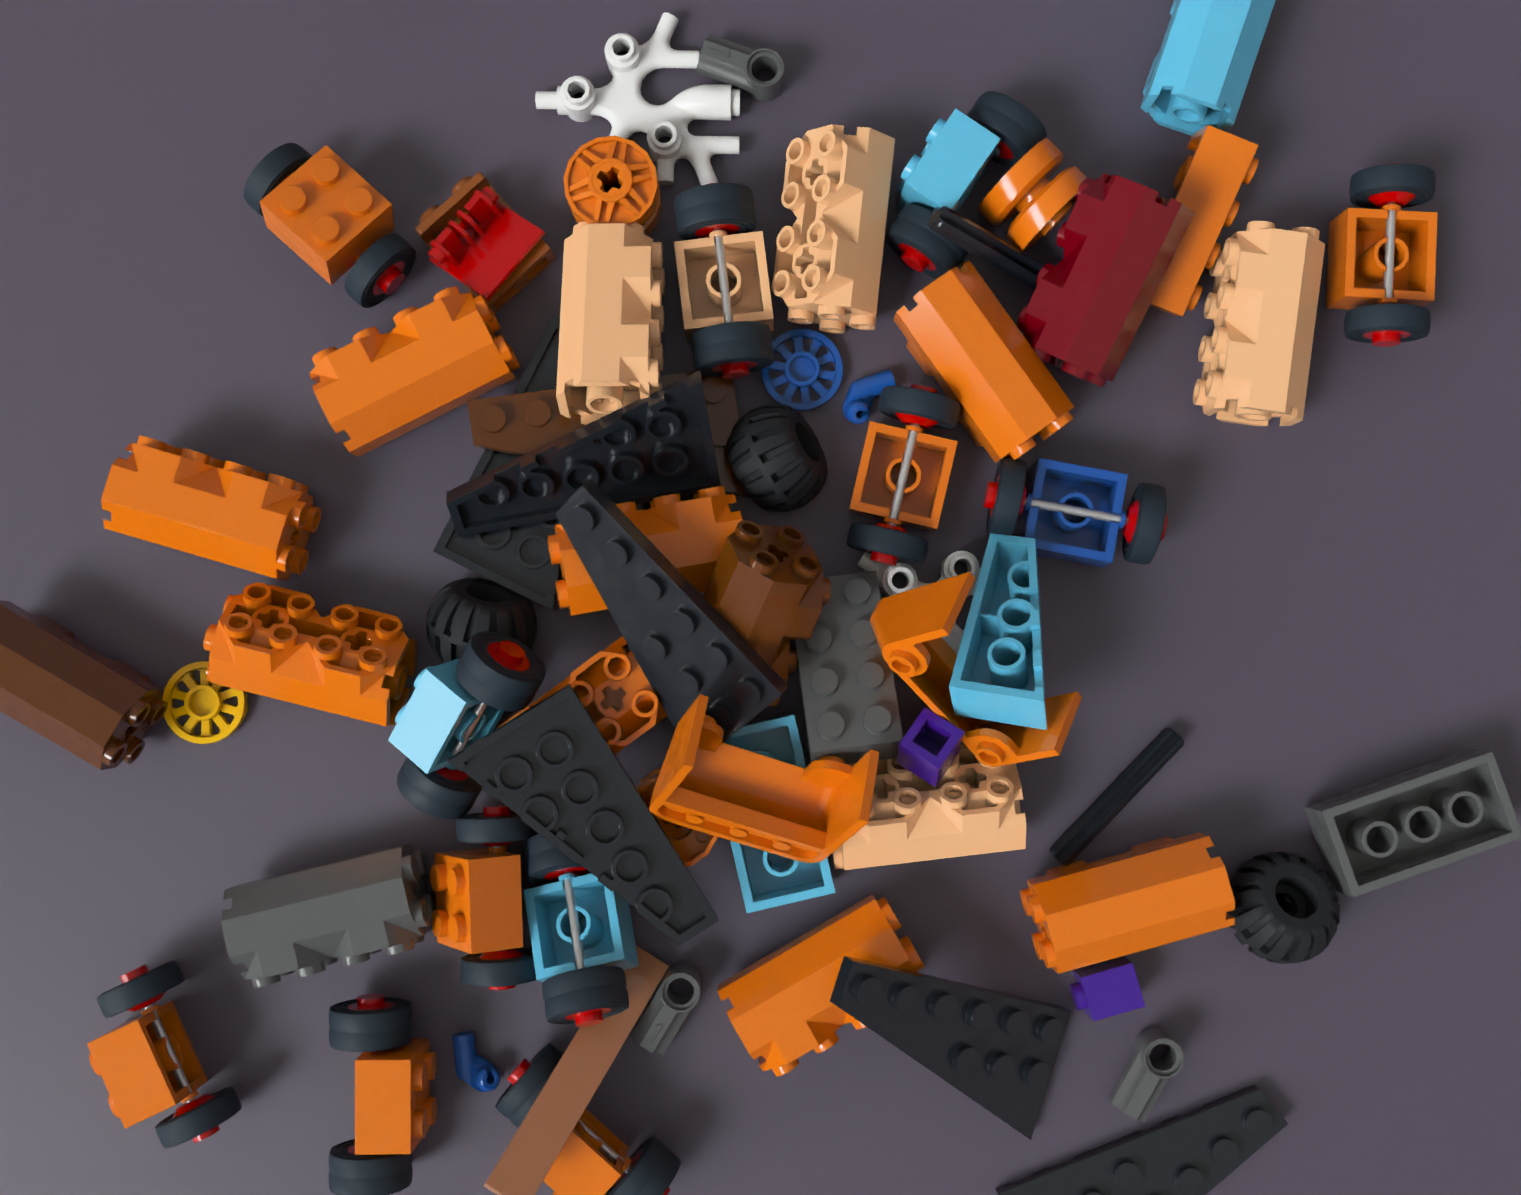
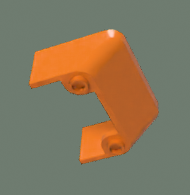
(911, 642)
(760, 798)

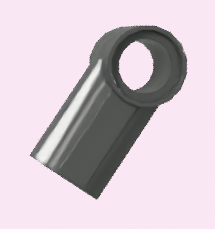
(737, 65)
(667, 1009)
(1146, 1078)

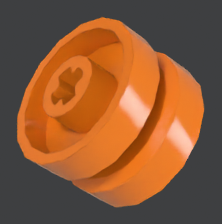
(1031, 193)

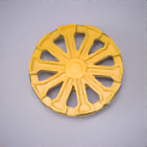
(204, 704)

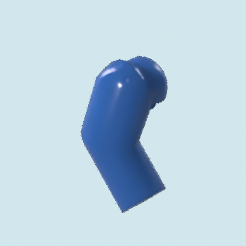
(862, 394)
(472, 1067)

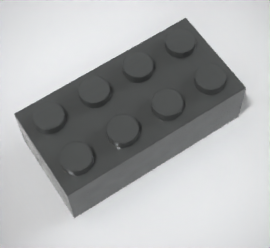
(845, 679)
(1413, 822)

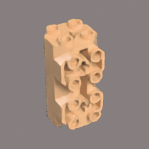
(835, 249)
(609, 319)
(1263, 325)
(964, 815)

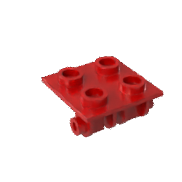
(484, 244)

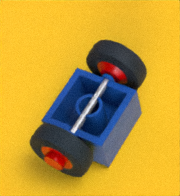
(1076, 511)

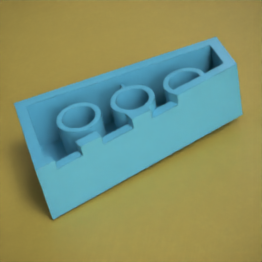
(1001, 648)

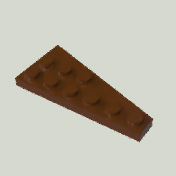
(533, 419)

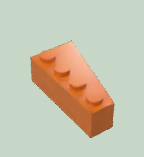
(1209, 188)

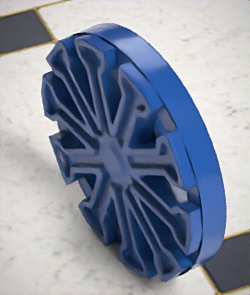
(803, 370)

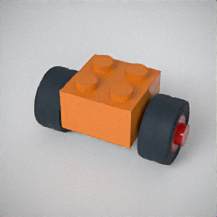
(390, 1095)
(593, 1155)

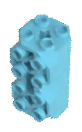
(1205, 63)

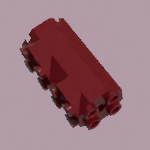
(1110, 271)

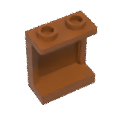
(435, 221)

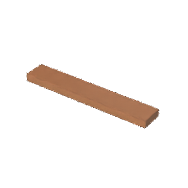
(571, 1088)

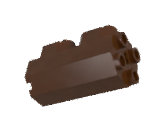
(769, 590)
(72, 692)

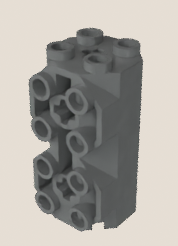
(328, 913)

